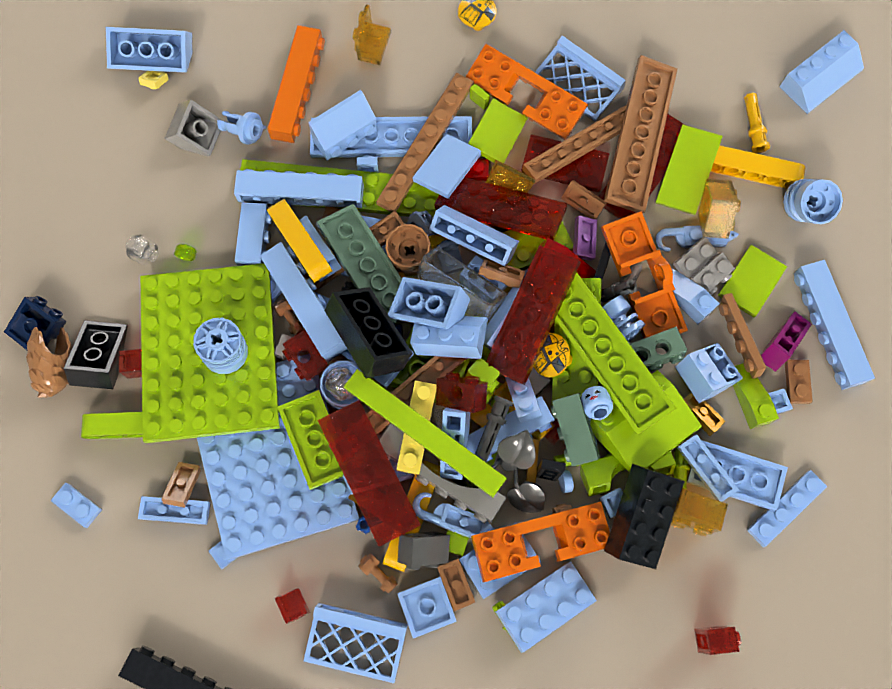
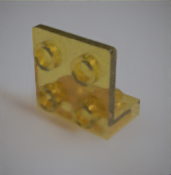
(370, 38)
(509, 177)

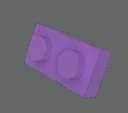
(585, 238)

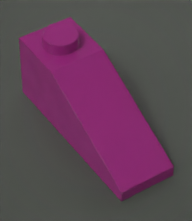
(785, 341)

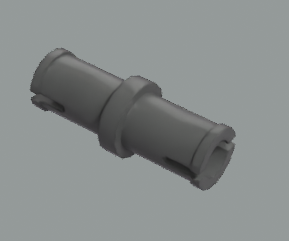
(617, 289)

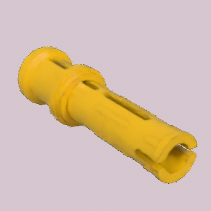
(757, 131)

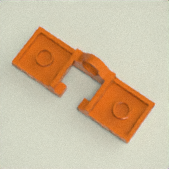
(498, 75)
(630, 244)
(576, 532)

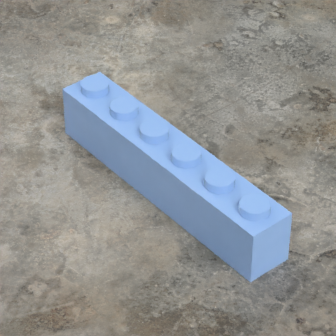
(299, 188)
(303, 300)
(833, 325)

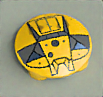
(477, 13)
(553, 356)

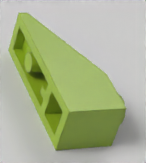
(754, 400)

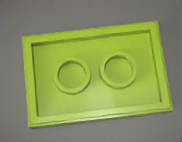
(497, 131)
(753, 280)

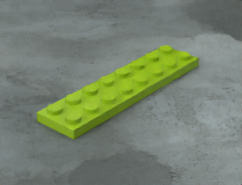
(612, 358)

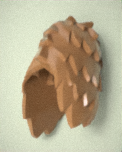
(47, 368)

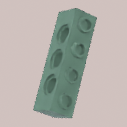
(669, 341)

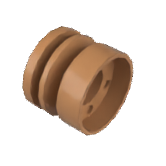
(405, 239)

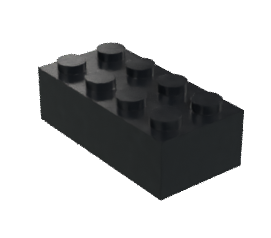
(367, 332)
(644, 516)

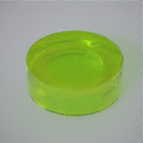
(185, 252)

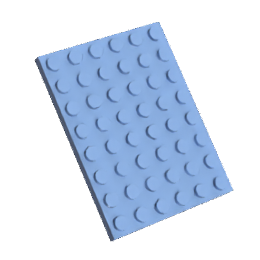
(261, 486)

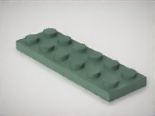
(361, 254)

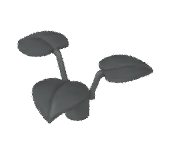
(516, 453)

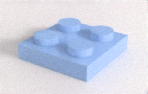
(426, 607)

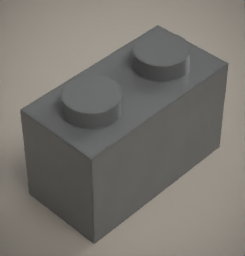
(423, 549)

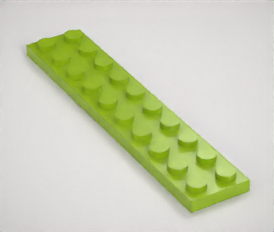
(417, 198)

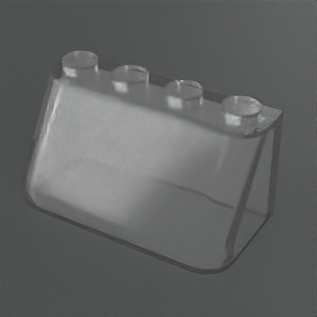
(445, 269)

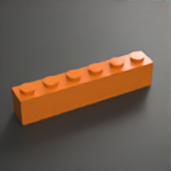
(295, 84)

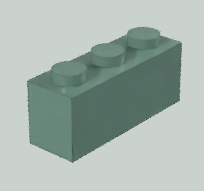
(575, 430)

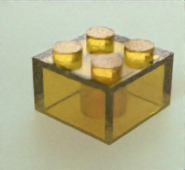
(718, 208)
(699, 513)

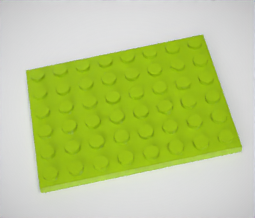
(177, 388)

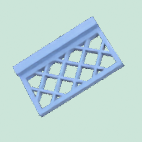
(592, 68)
(361, 622)

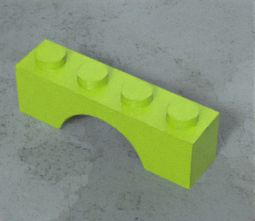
(599, 473)

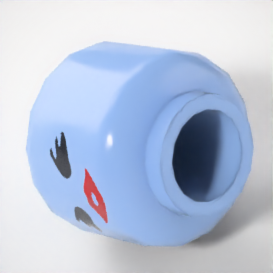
(596, 402)

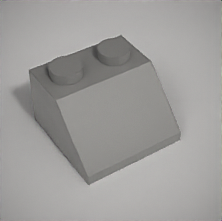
(193, 128)

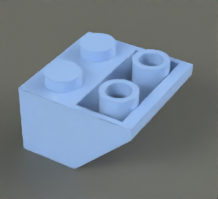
(708, 372)

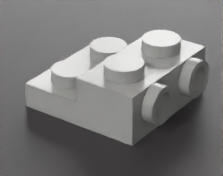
(704, 265)

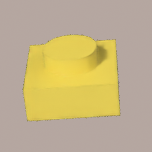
(153, 79)

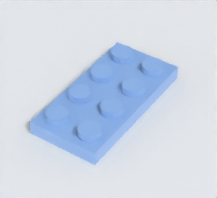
(757, 479)
(545, 606)

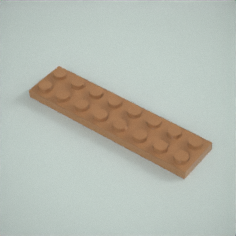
(641, 135)

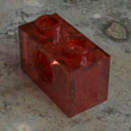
(298, 344)
(471, 399)
(717, 640)

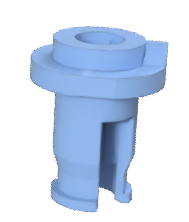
(247, 127)

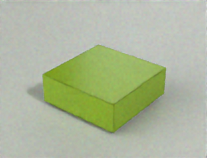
(479, 96)

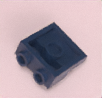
(34, 313)

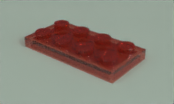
(586, 170)

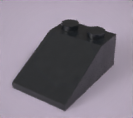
(96, 355)

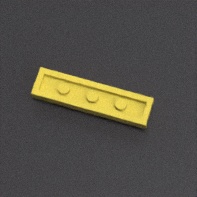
(411, 451)

